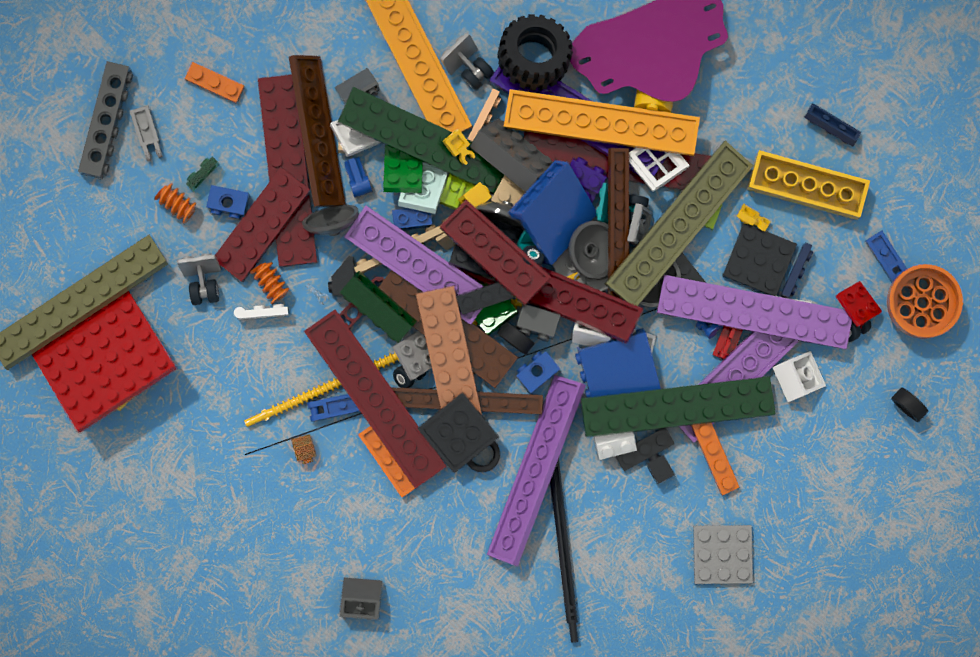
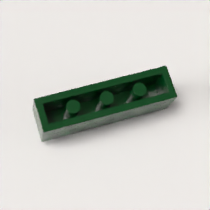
(378, 307)

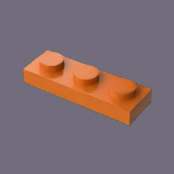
(214, 82)

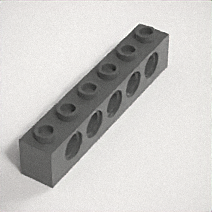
(111, 73)

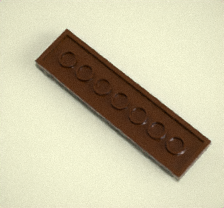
(316, 131)
(487, 356)

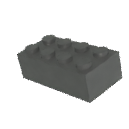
(510, 154)

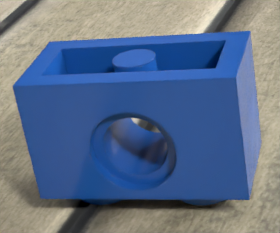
(219, 194)
(411, 219)
(532, 382)

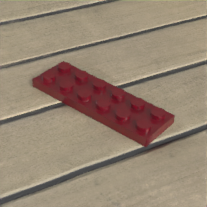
(262, 224)
(495, 252)

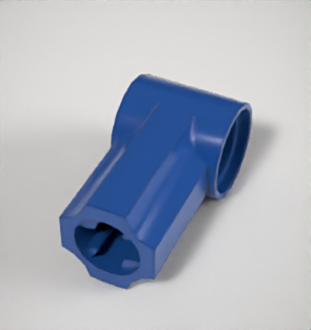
(358, 180)

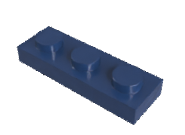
(832, 125)
(797, 271)

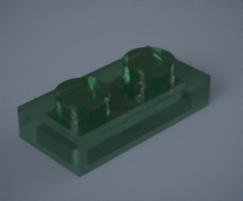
(206, 169)

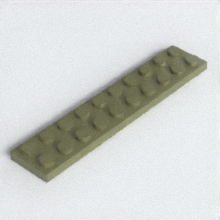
(679, 224)
(80, 301)

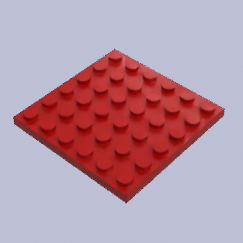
(104, 362)

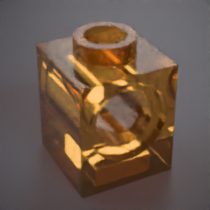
(304, 449)

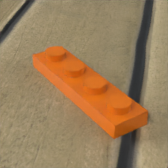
(715, 457)
(386, 461)

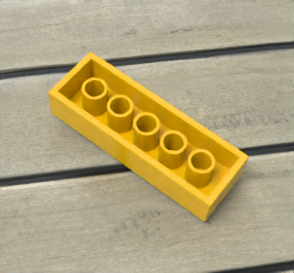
(808, 185)

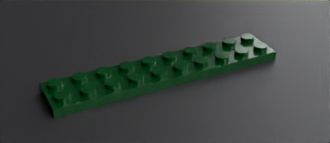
(414, 137)
(677, 406)

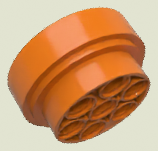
(937, 279)

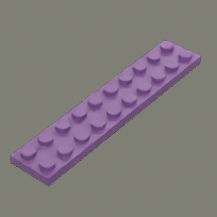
(754, 312)
(536, 470)

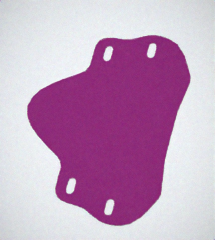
(651, 47)

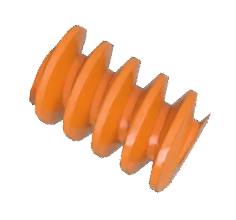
(176, 202)
(270, 282)

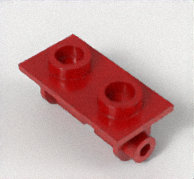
(727, 342)

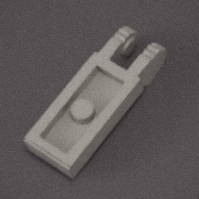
(145, 130)

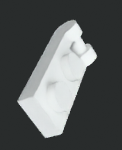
(260, 312)

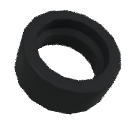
(516, 338)
(909, 404)
(484, 468)

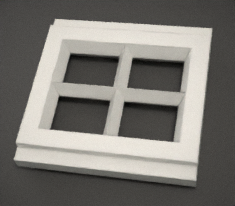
(646, 175)

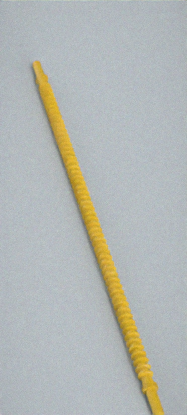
(266, 414)

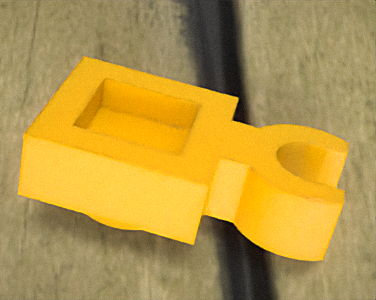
(457, 145)
(750, 216)

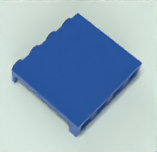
(554, 210)
(618, 366)

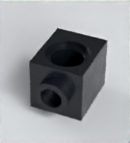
(659, 468)

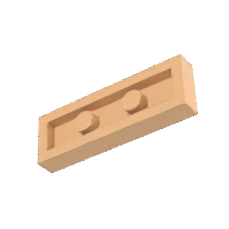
(485, 116)

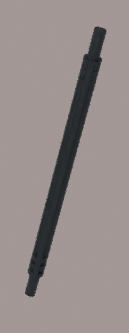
(564, 552)

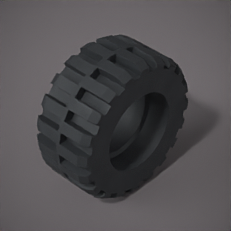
(541, 31)

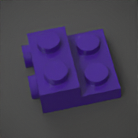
(589, 177)

